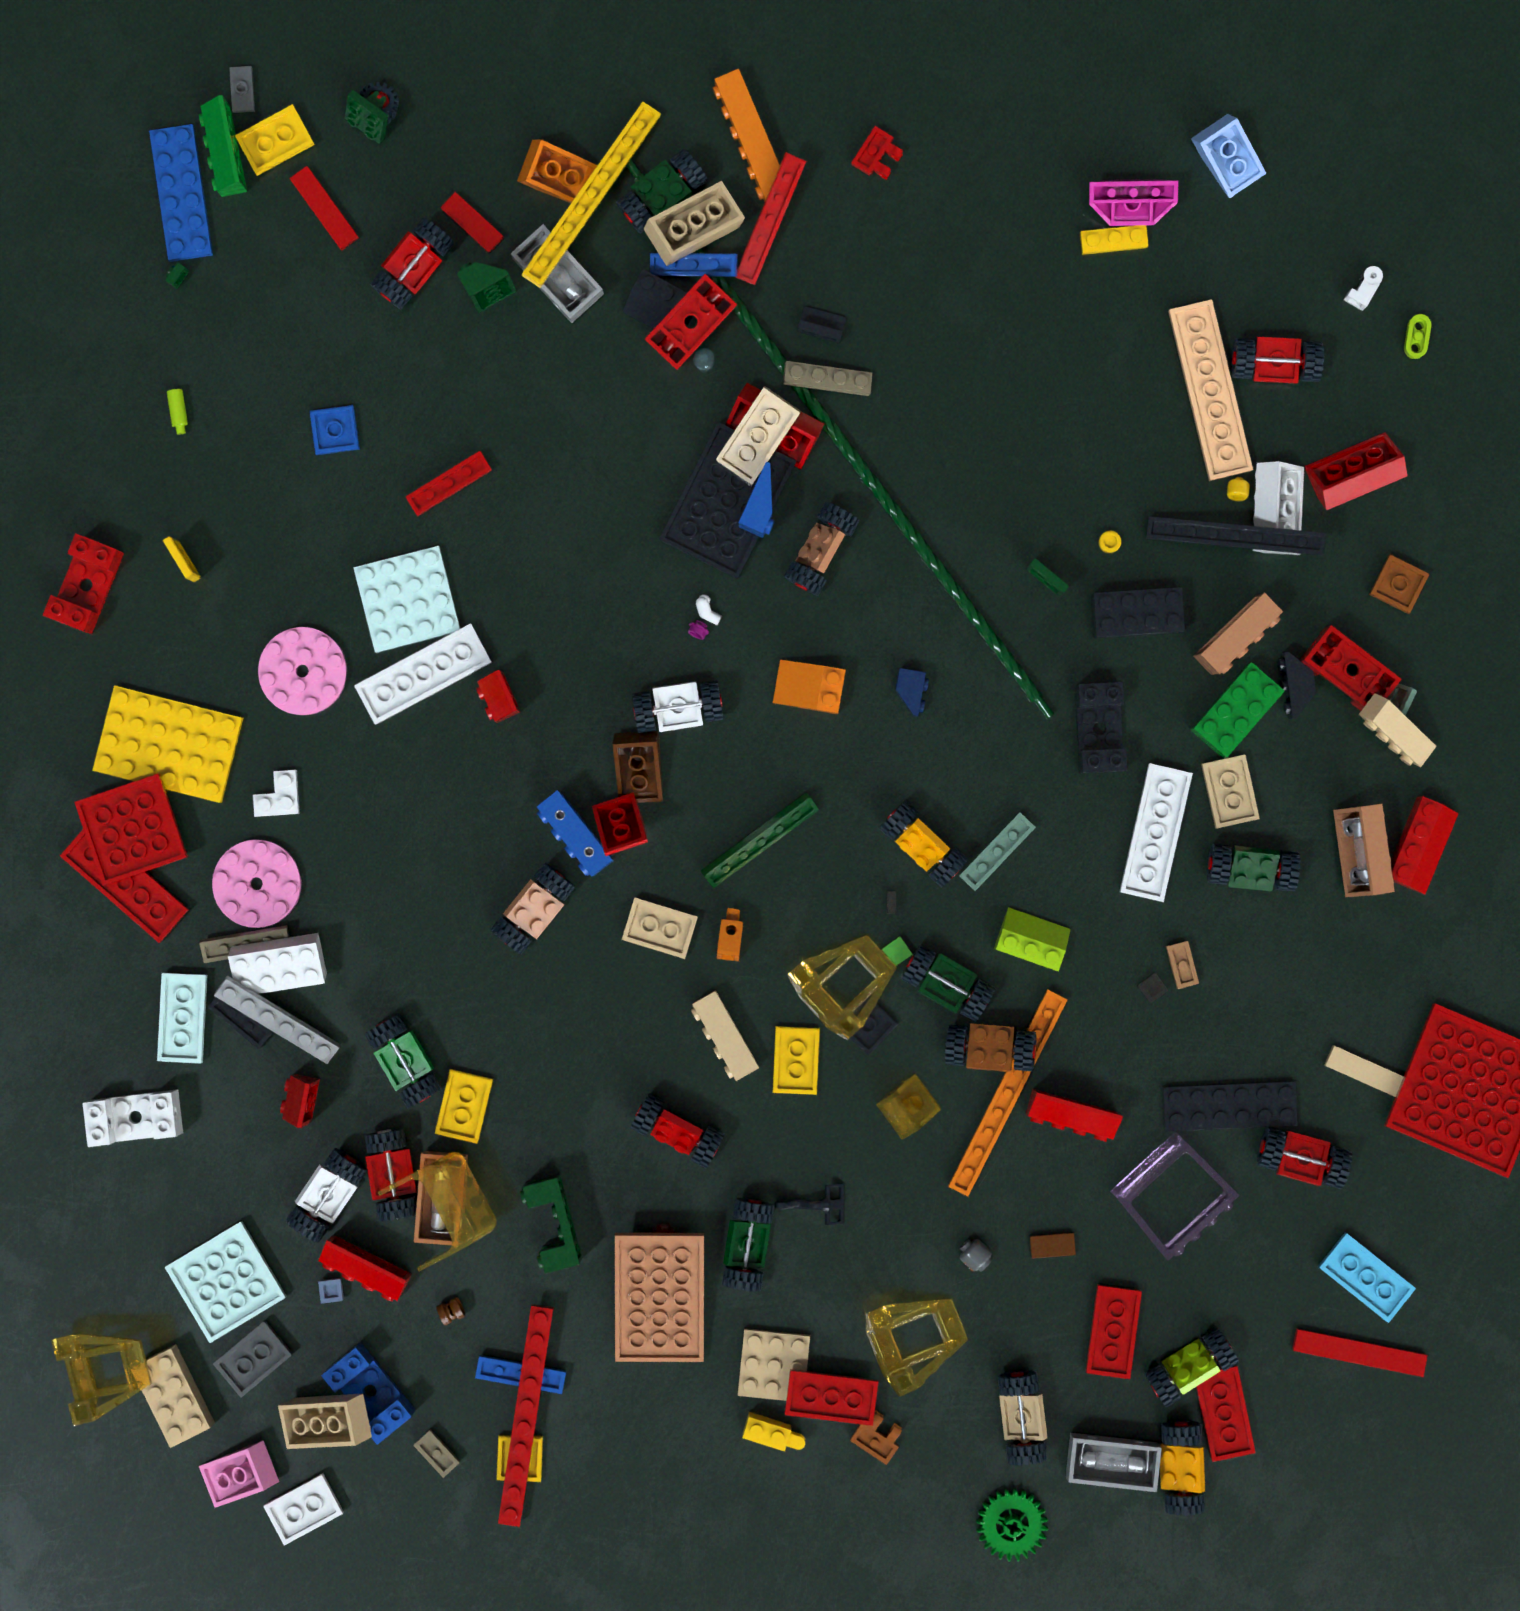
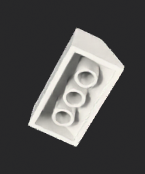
(1278, 497)

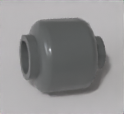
(975, 1255)

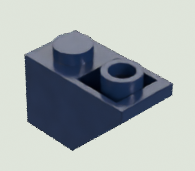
(910, 687)

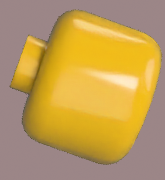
(1238, 489)

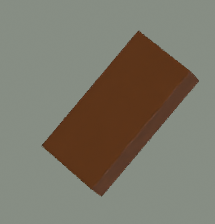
(1052, 1245)

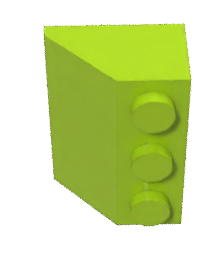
(1032, 939)

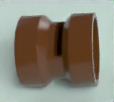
(450, 1311)

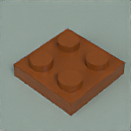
(1399, 584)

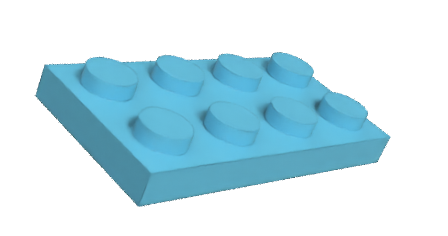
(1366, 1277)

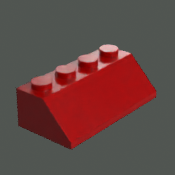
(798, 440)
(1356, 470)
(1422, 844)
(1073, 1114)
(364, 1267)

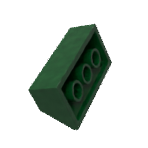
(485, 284)

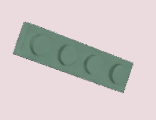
(997, 851)

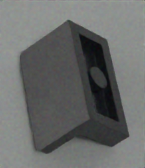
(821, 324)

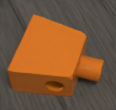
(730, 944)

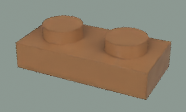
(1182, 964)

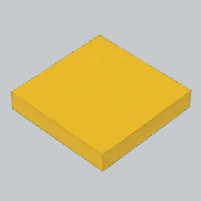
(182, 559)
(535, 1467)

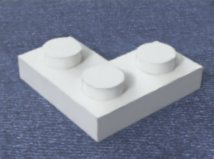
(283, 801)

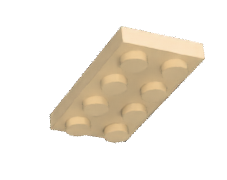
(758, 435)

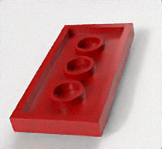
(1113, 1331)
(831, 1397)
(1225, 1415)

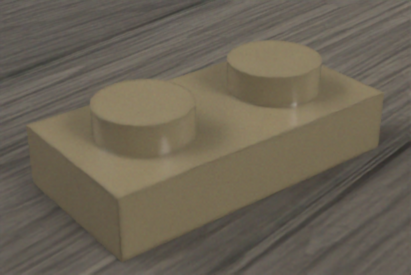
(436, 1453)

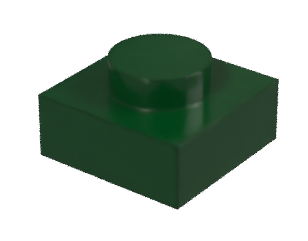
(176, 275)

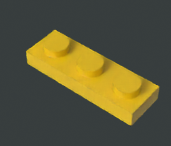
(1114, 239)

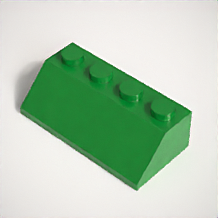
(223, 147)

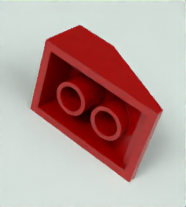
(620, 824)
(300, 1100)

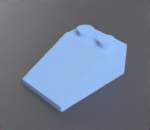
(1229, 155)

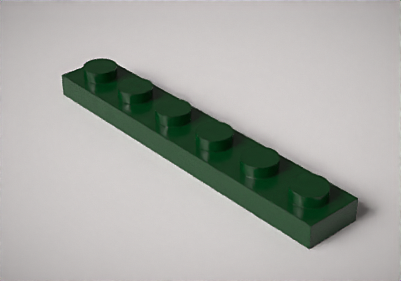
(759, 840)

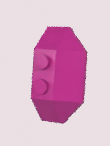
(1133, 200)

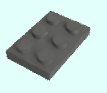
(253, 1358)

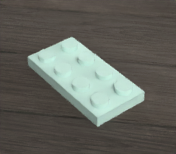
(182, 1018)

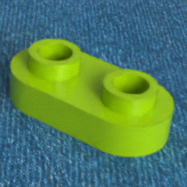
(1417, 337)

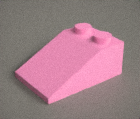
(239, 1474)

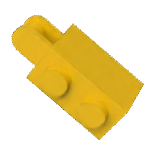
(771, 1433)

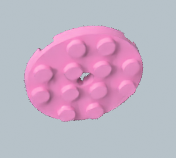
(279, 671)
(233, 883)

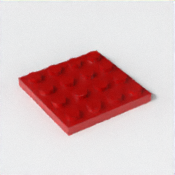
(131, 829)

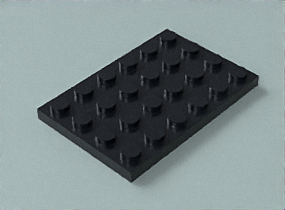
(712, 504)

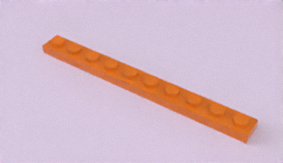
(1004, 1099)

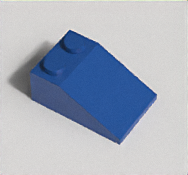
(758, 511)

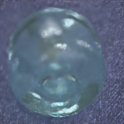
(704, 359)

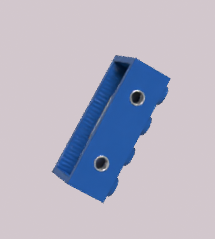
(575, 833)

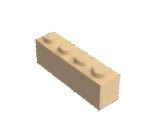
(1397, 730)
(725, 1035)

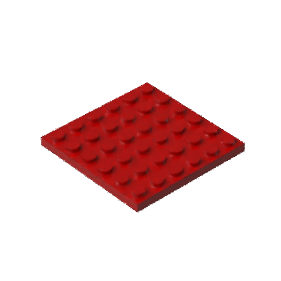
(1462, 1091)

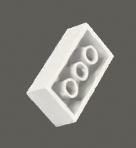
(279, 963)

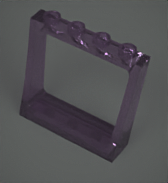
(1152, 1168)

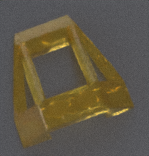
(809, 985)
(898, 1371)
(81, 1376)

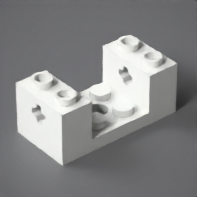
(110, 1120)

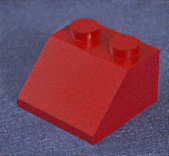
(498, 696)

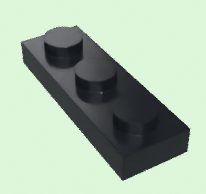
(244, 1025)

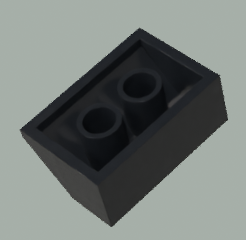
(653, 299)

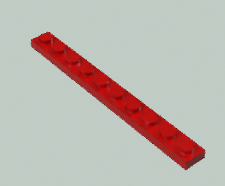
(525, 1415)

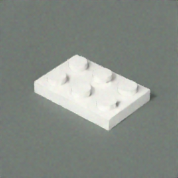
(303, 1509)

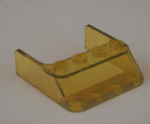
(456, 1200)

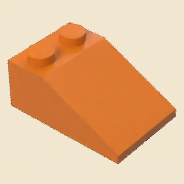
(554, 170)
(809, 686)

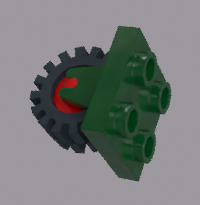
(372, 110)

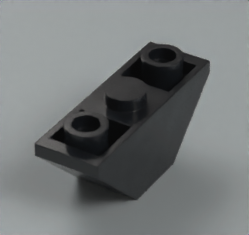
(1297, 683)

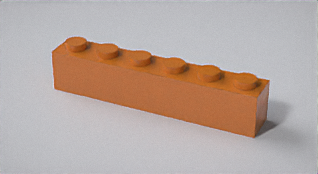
(748, 130)

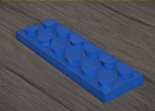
(181, 192)

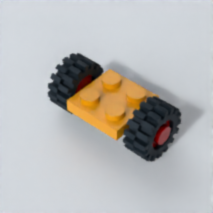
(923, 844)
(1182, 1467)

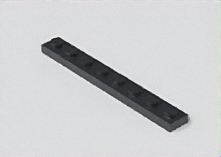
(1236, 536)

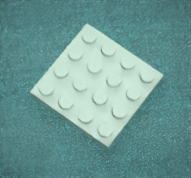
(407, 599)
(225, 1281)

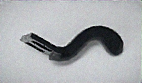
(824, 1204)

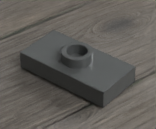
(242, 89)

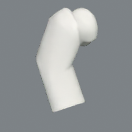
(704, 610)

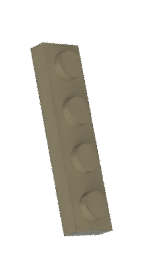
(827, 378)
(218, 947)

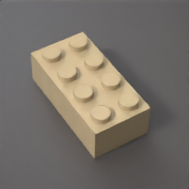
(694, 223)
(175, 1397)
(325, 1421)

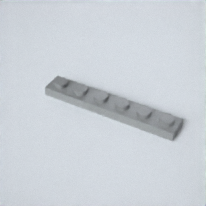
(277, 1019)

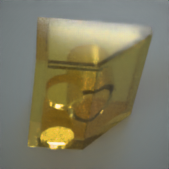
(908, 1107)

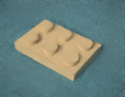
(1230, 791)
(659, 928)

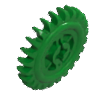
(1032, 1531)

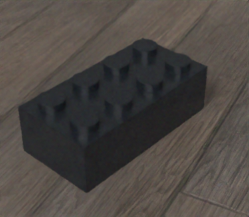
(1137, 613)

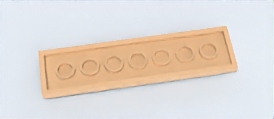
(1210, 390)

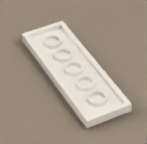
(423, 674)
(1156, 832)

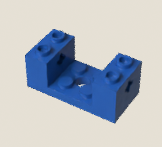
(387, 1408)

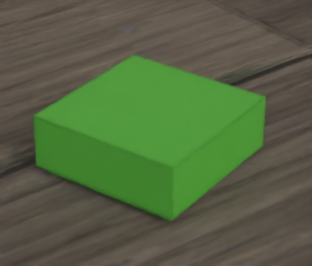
(897, 951)

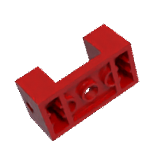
(703, 301)
(79, 607)
(1334, 652)

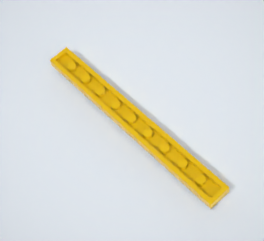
(591, 194)

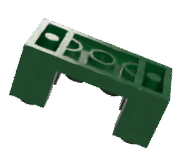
(562, 1253)

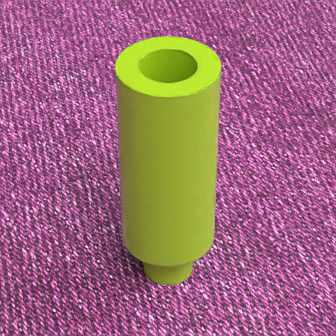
(177, 410)

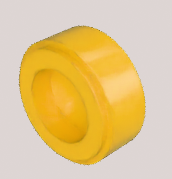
(1109, 542)

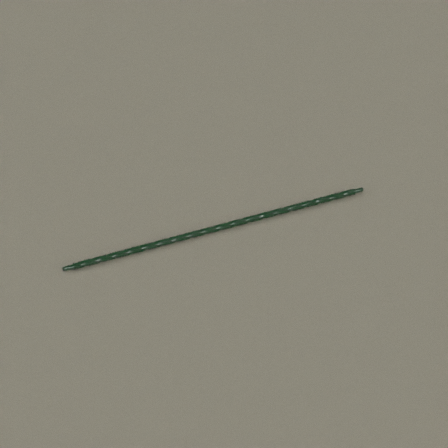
(881, 493)

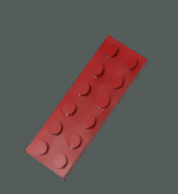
(137, 896)

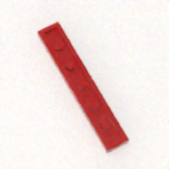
(770, 218)
(1359, 1352)

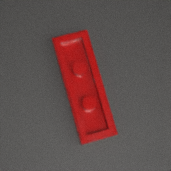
(472, 222)

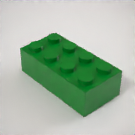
(1237, 710)

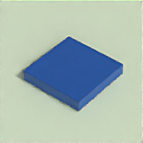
(334, 430)

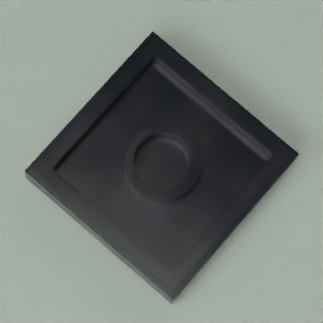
(874, 1030)

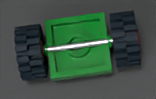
(403, 1060)

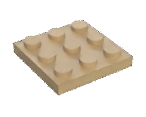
(768, 1361)

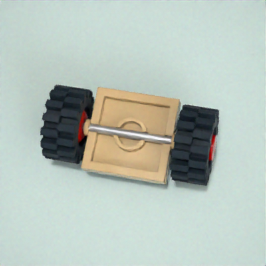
(1022, 1417)

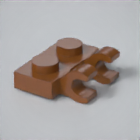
(876, 1443)

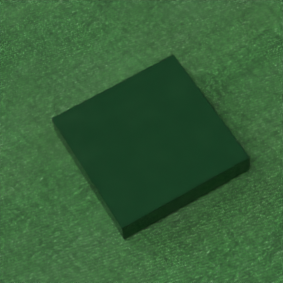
(1047, 577)

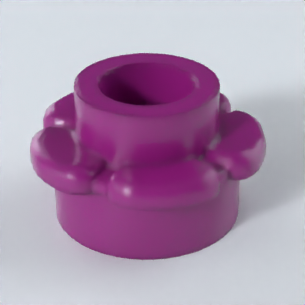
(698, 629)

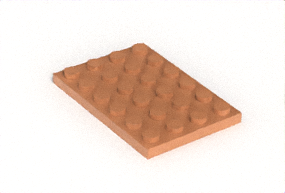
(659, 1297)

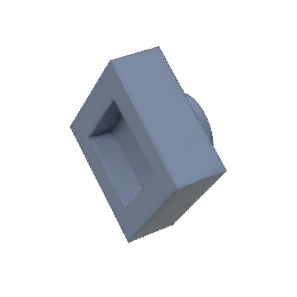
(331, 1290)

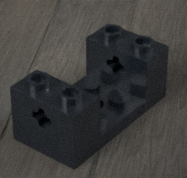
(1100, 704)

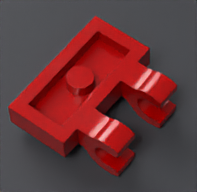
(873, 150)

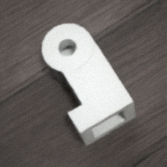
(1368, 285)

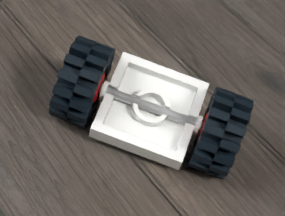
(677, 706)
(326, 1194)

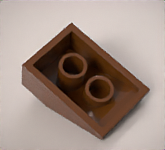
(638, 765)

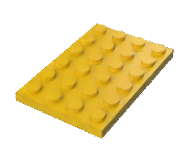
(168, 738)

